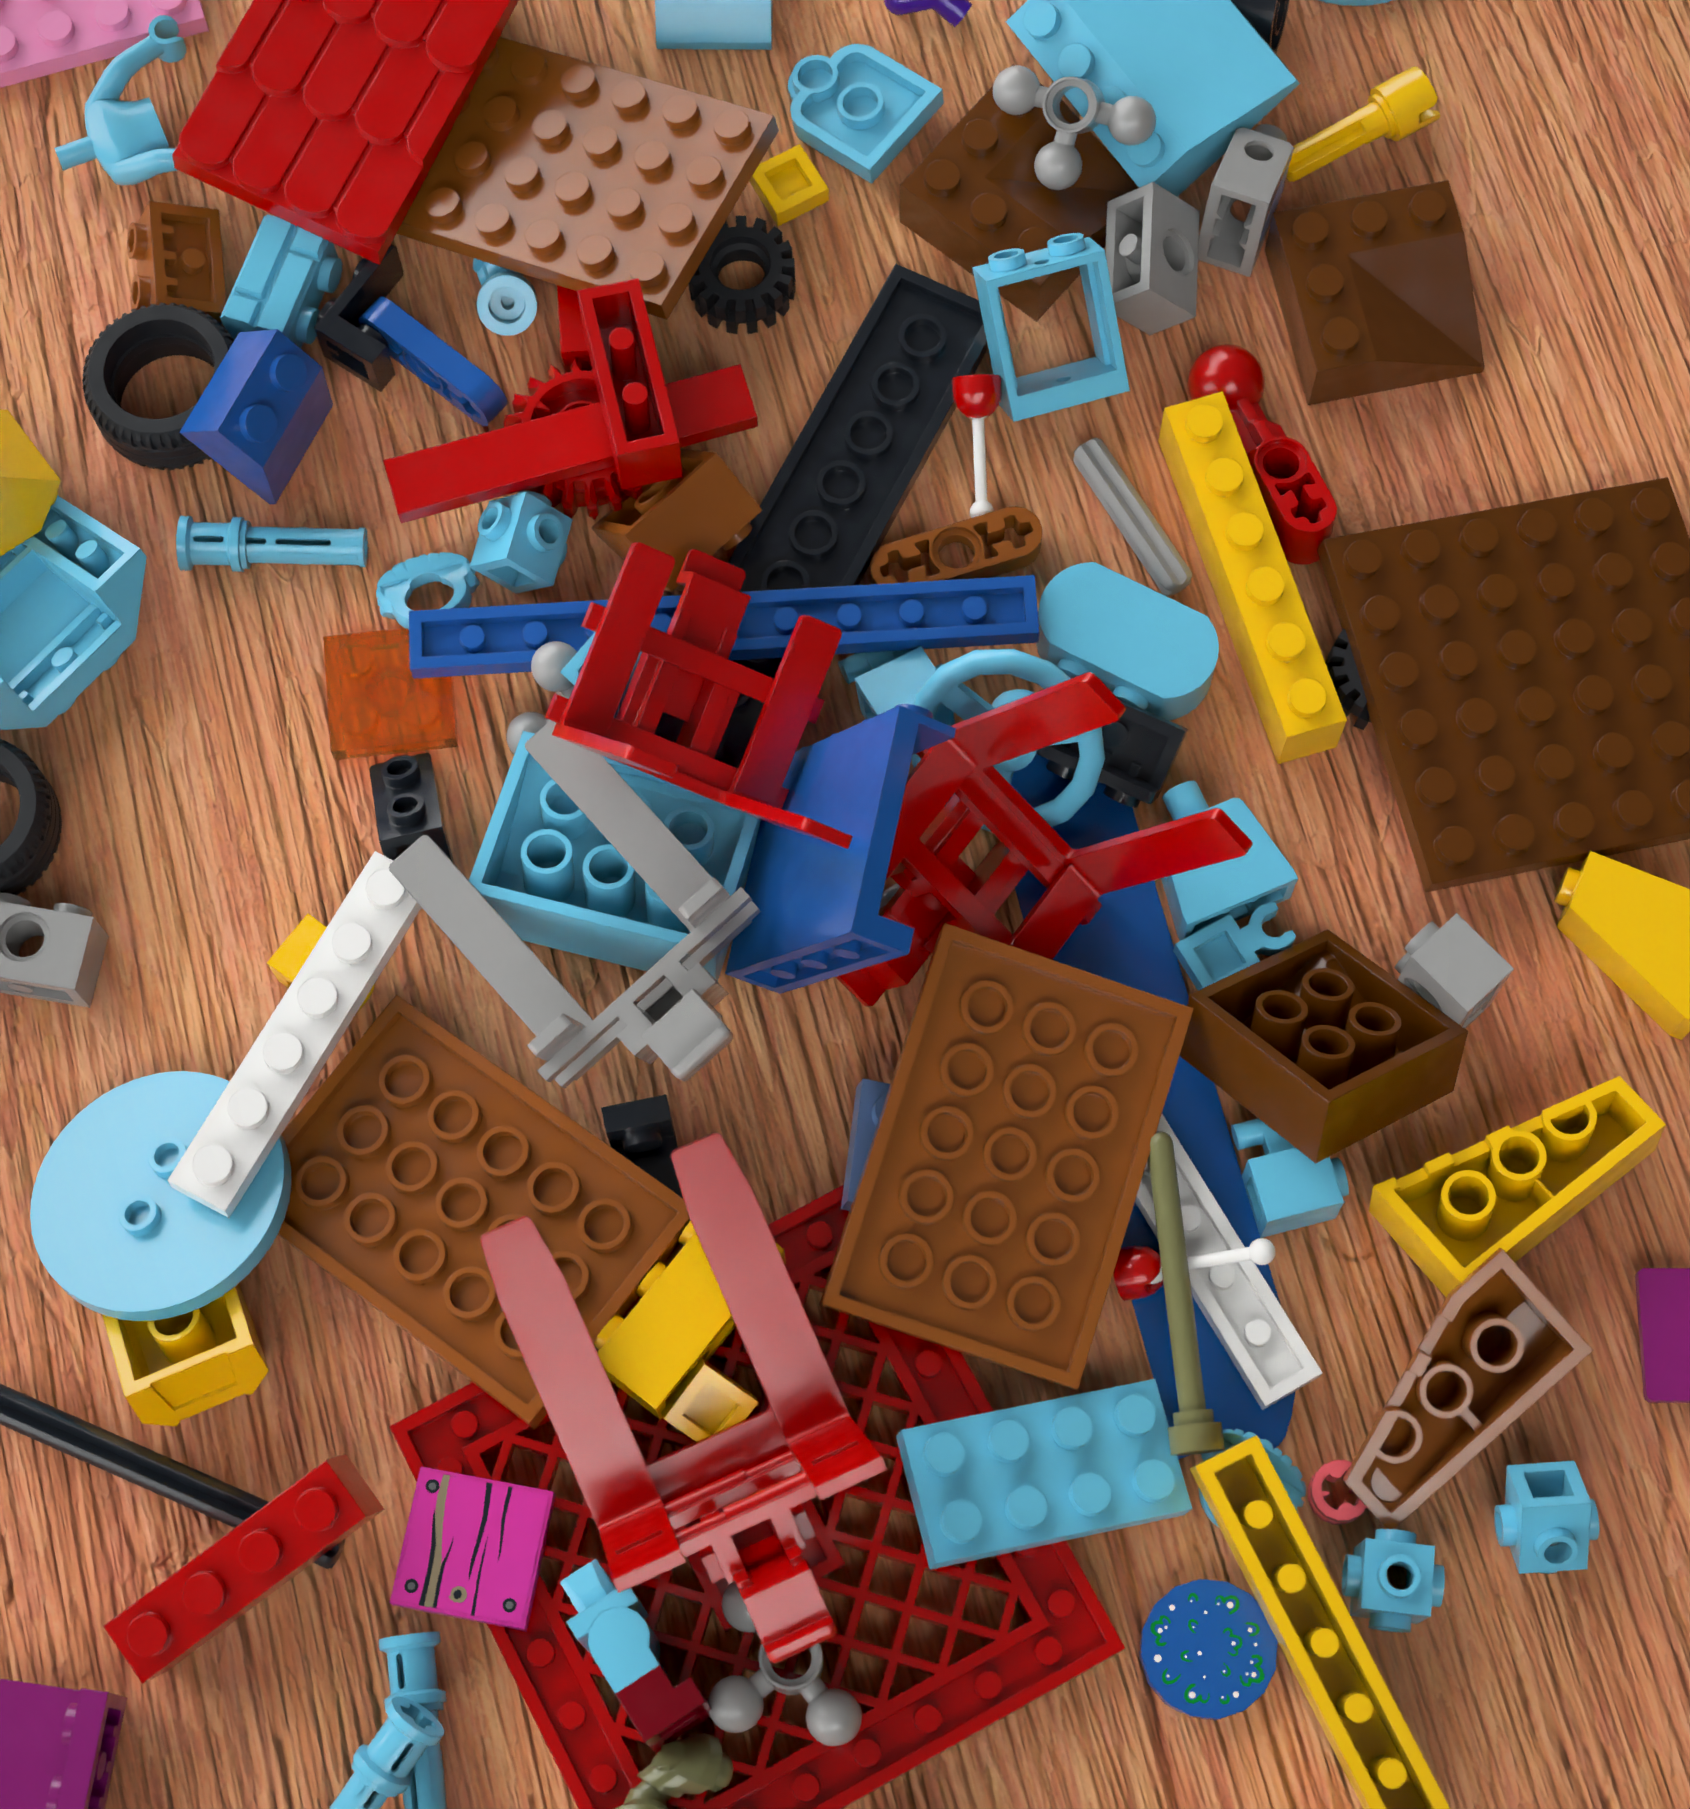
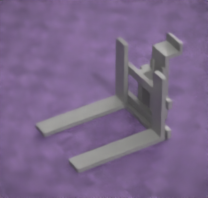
(670, 1006)

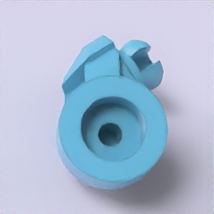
(505, 299)

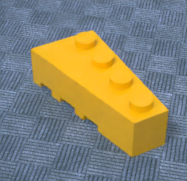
(1516, 1182)

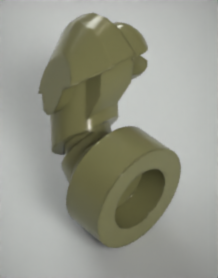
(680, 1768)

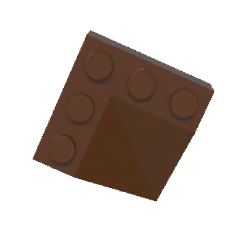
(984, 197)
(1376, 292)
(1322, 1044)

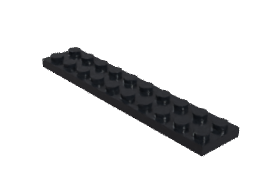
(856, 457)

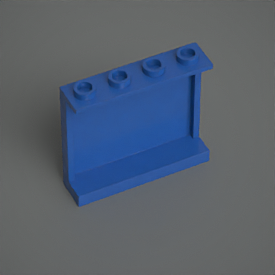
(819, 897)

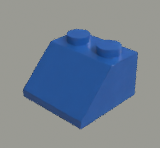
(261, 411)

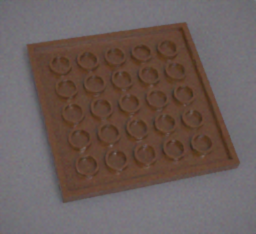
(1527, 677)

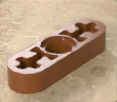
(968, 532)

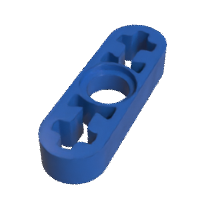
(435, 362)

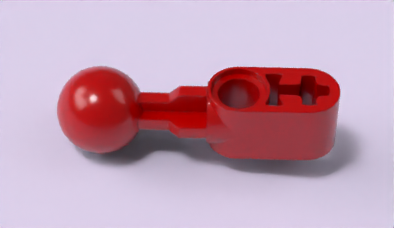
(1269, 452)

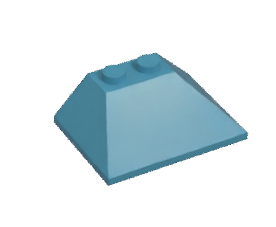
(64, 613)

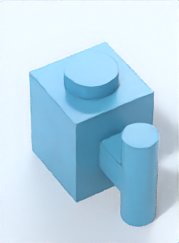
(890, 680)
(1285, 1184)

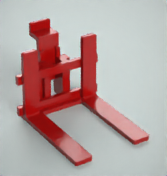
(695, 681)
(944, 889)

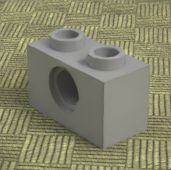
(1152, 258)
(66, 963)
(1453, 969)

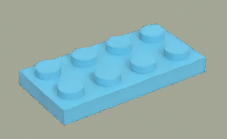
(1042, 1473)

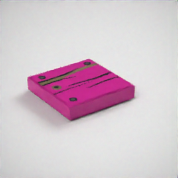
(473, 1548)

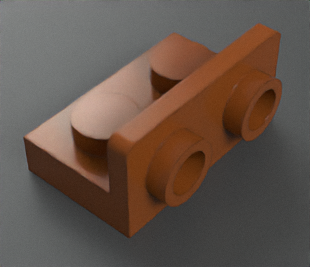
(178, 258)

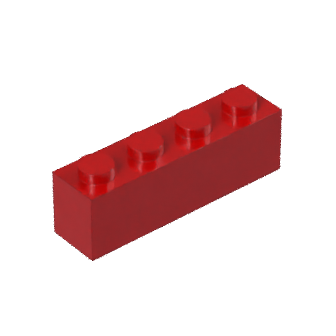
(243, 1567)

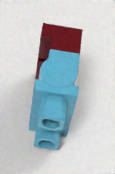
(629, 1656)

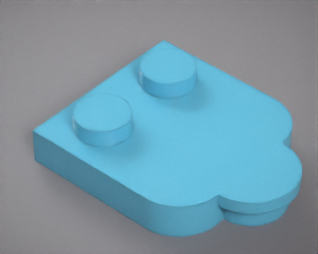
(859, 107)

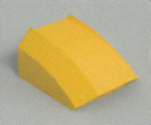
(187, 1360)

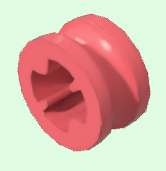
(1345, 1512)

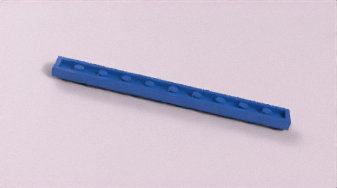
(868, 615)

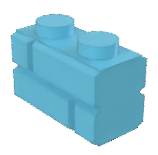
(282, 282)

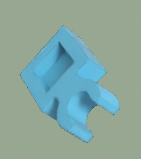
(1226, 948)

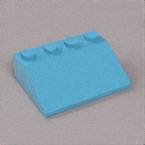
(1185, 57)
(569, 885)

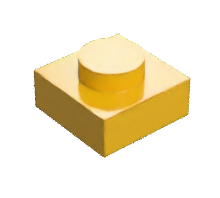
(789, 185)
(708, 1402)

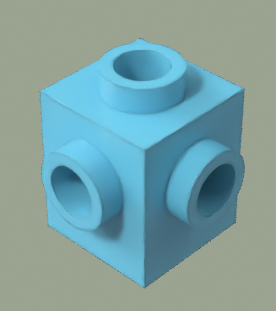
(521, 542)
(1546, 1517)
(1372, 1595)

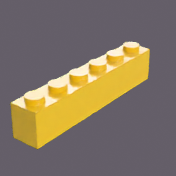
(1251, 578)
(1315, 1630)

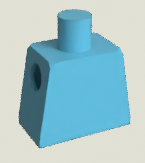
(1229, 886)

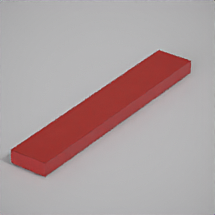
(555, 447)

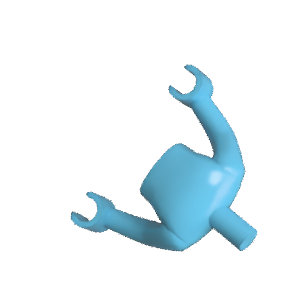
(127, 133)

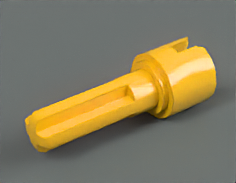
(1393, 111)

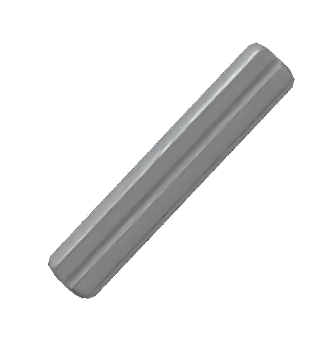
(1132, 517)

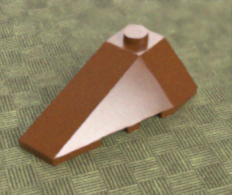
(1471, 1377)

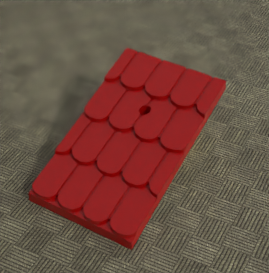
(338, 109)

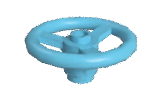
(948, 688)

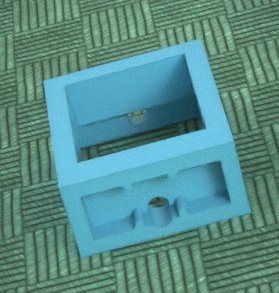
(1068, 383)

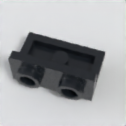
(1137, 756)

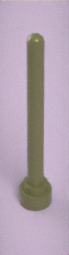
(1194, 1424)

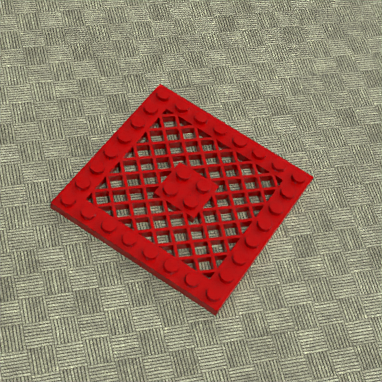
(1061, 1640)

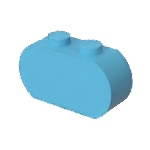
(1129, 637)

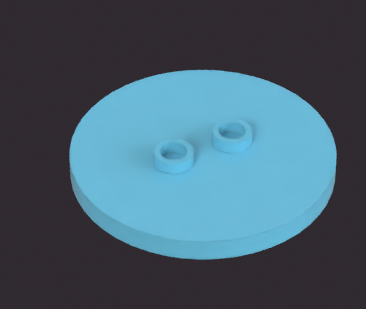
(117, 1226)

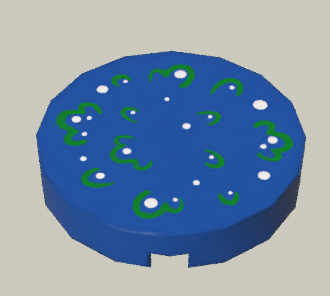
(1208, 1649)

